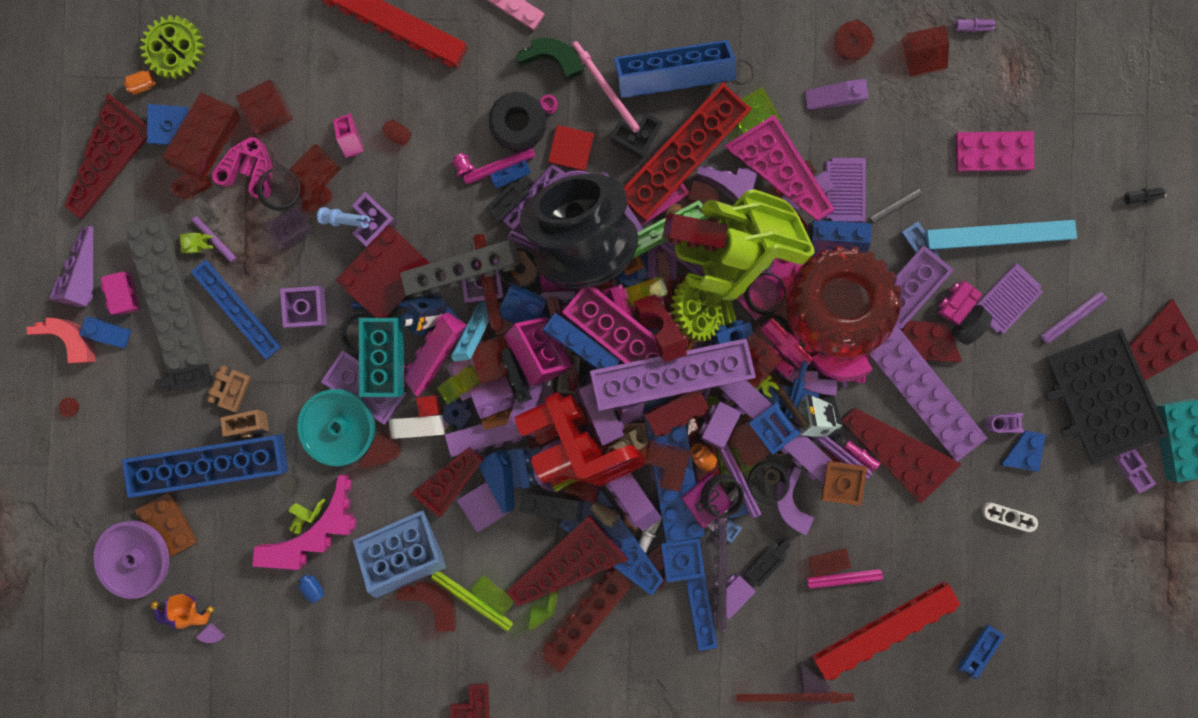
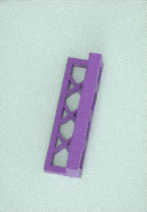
(543, 181)

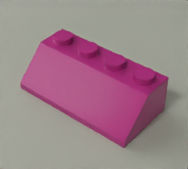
(434, 353)

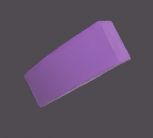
(813, 383)

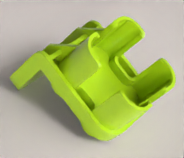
(757, 233)

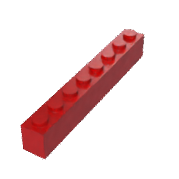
(405, 28)
(886, 630)

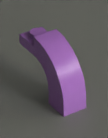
(786, 508)

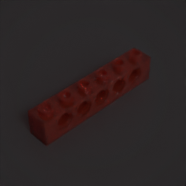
(559, 659)

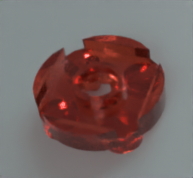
(858, 30)

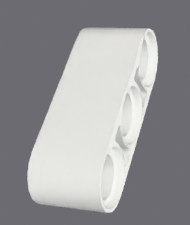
(416, 426)

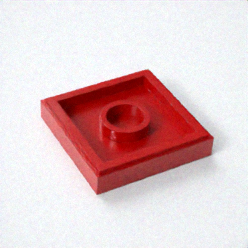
(571, 148)

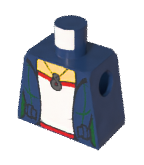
(422, 314)

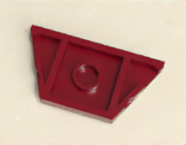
(932, 340)

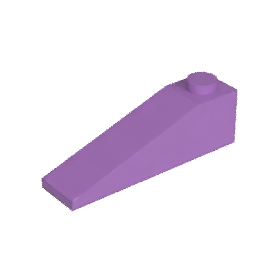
(77, 280)

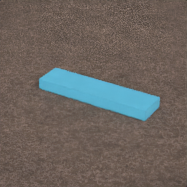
(472, 333)

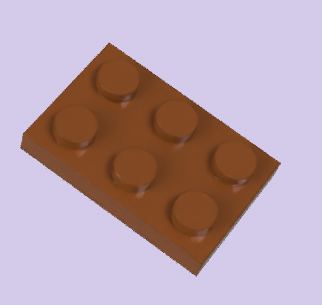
(169, 521)

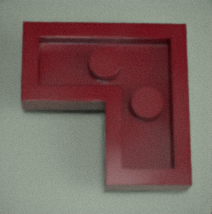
(478, 703)

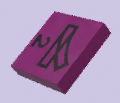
(718, 499)

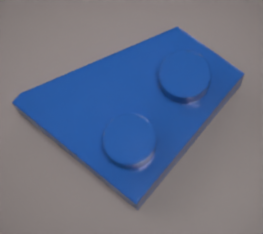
(1026, 452)

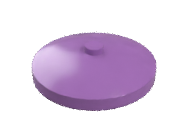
(131, 559)

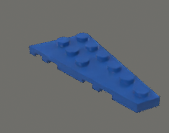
(639, 566)

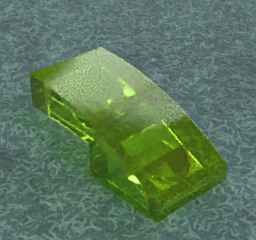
(459, 384)
(492, 595)

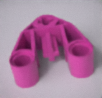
(234, 162)

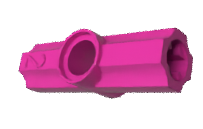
(785, 343)

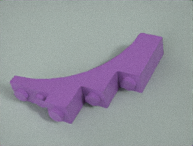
(732, 185)

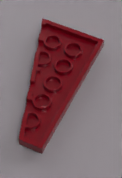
(108, 152)

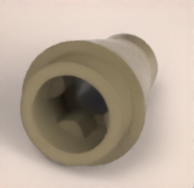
(605, 514)

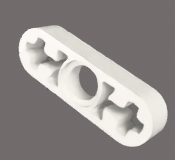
(1028, 528)

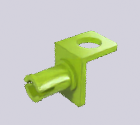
(303, 515)

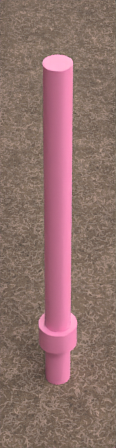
(585, 59)

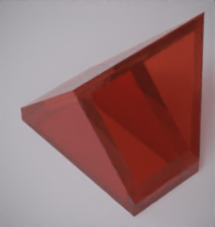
(582, 492)

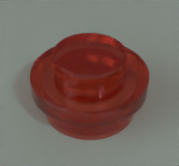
(69, 407)

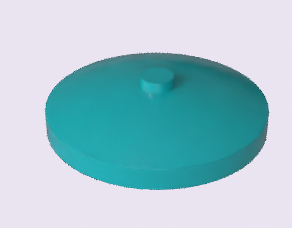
(336, 427)

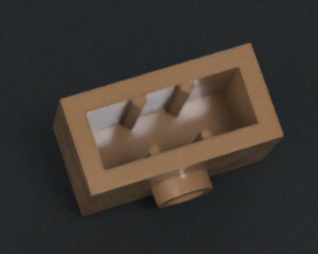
(244, 425)

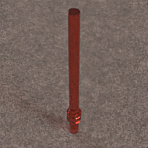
(832, 697)

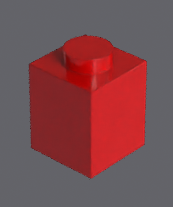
(428, 405)

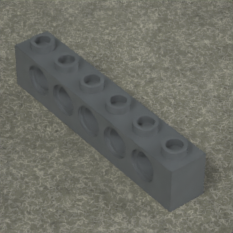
(413, 278)

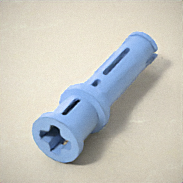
(336, 218)

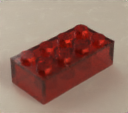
(201, 136)

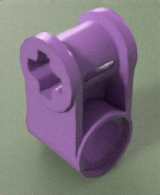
(1007, 423)

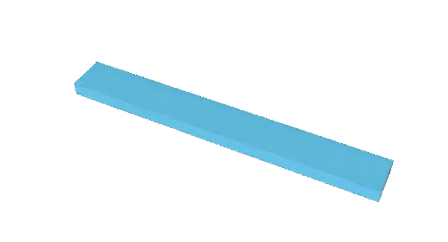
(1001, 234)

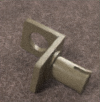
(629, 439)

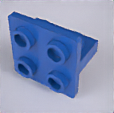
(522, 466)

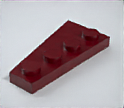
(447, 483)

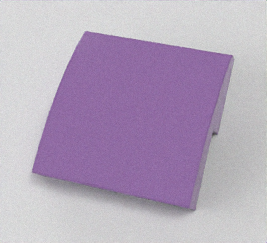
(481, 507)

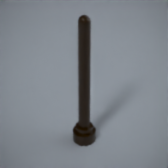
(789, 404)

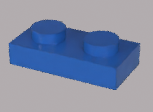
(509, 174)

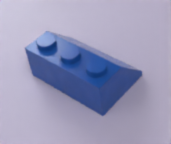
(846, 234)

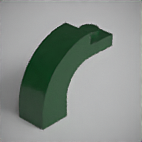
(554, 50)

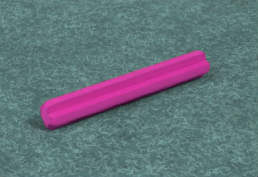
(491, 168)
(845, 578)

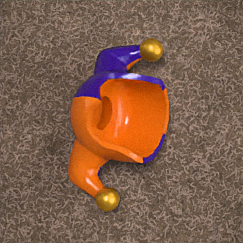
(180, 612)

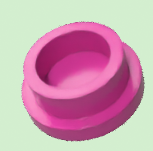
(549, 104)

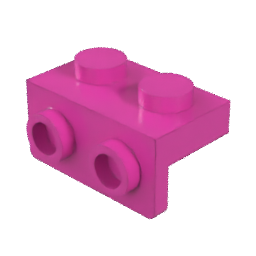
(619, 296)

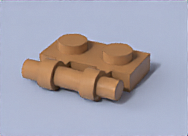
(234, 389)

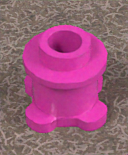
(462, 164)

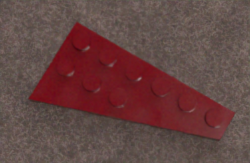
(1163, 341)
(907, 459)
(573, 559)

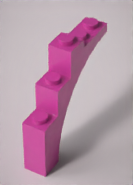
(334, 521)

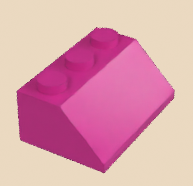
(536, 352)

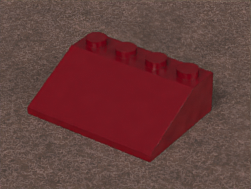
(375, 273)

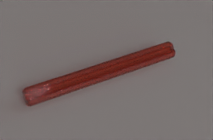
(489, 289)

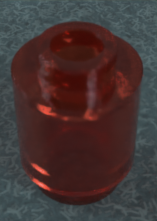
(396, 132)

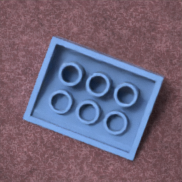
(398, 554)

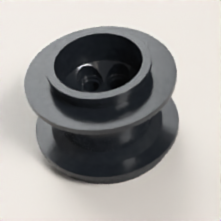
(580, 230)

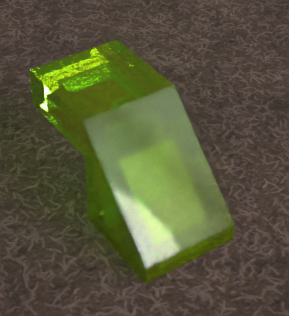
(539, 615)

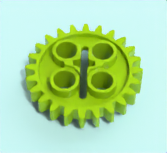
(161, 60)
(696, 312)

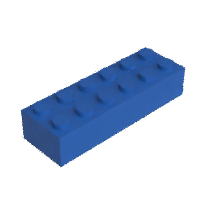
(675, 68)

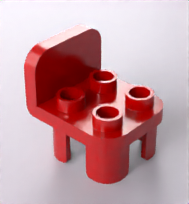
(578, 455)

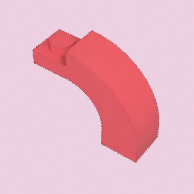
(79, 348)

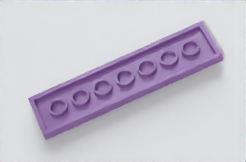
(654, 379)
(928, 395)

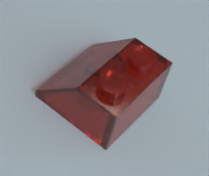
(926, 50)

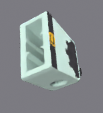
(819, 417)

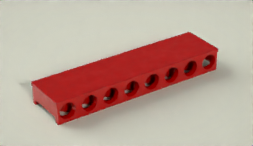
(685, 151)

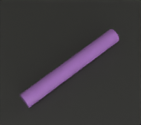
(215, 241)

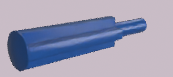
(797, 389)

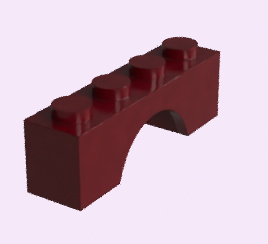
(669, 341)

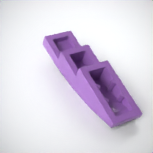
(1134, 470)

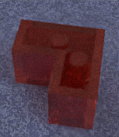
(673, 463)

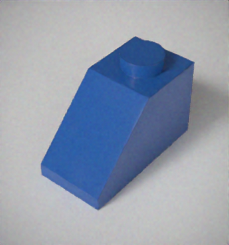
(105, 332)

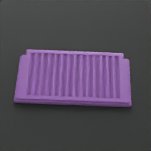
(850, 189)
(1010, 298)

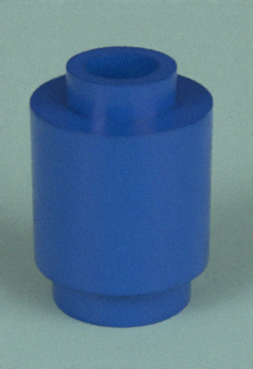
(310, 588)

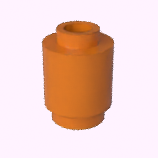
(139, 82)
(703, 457)

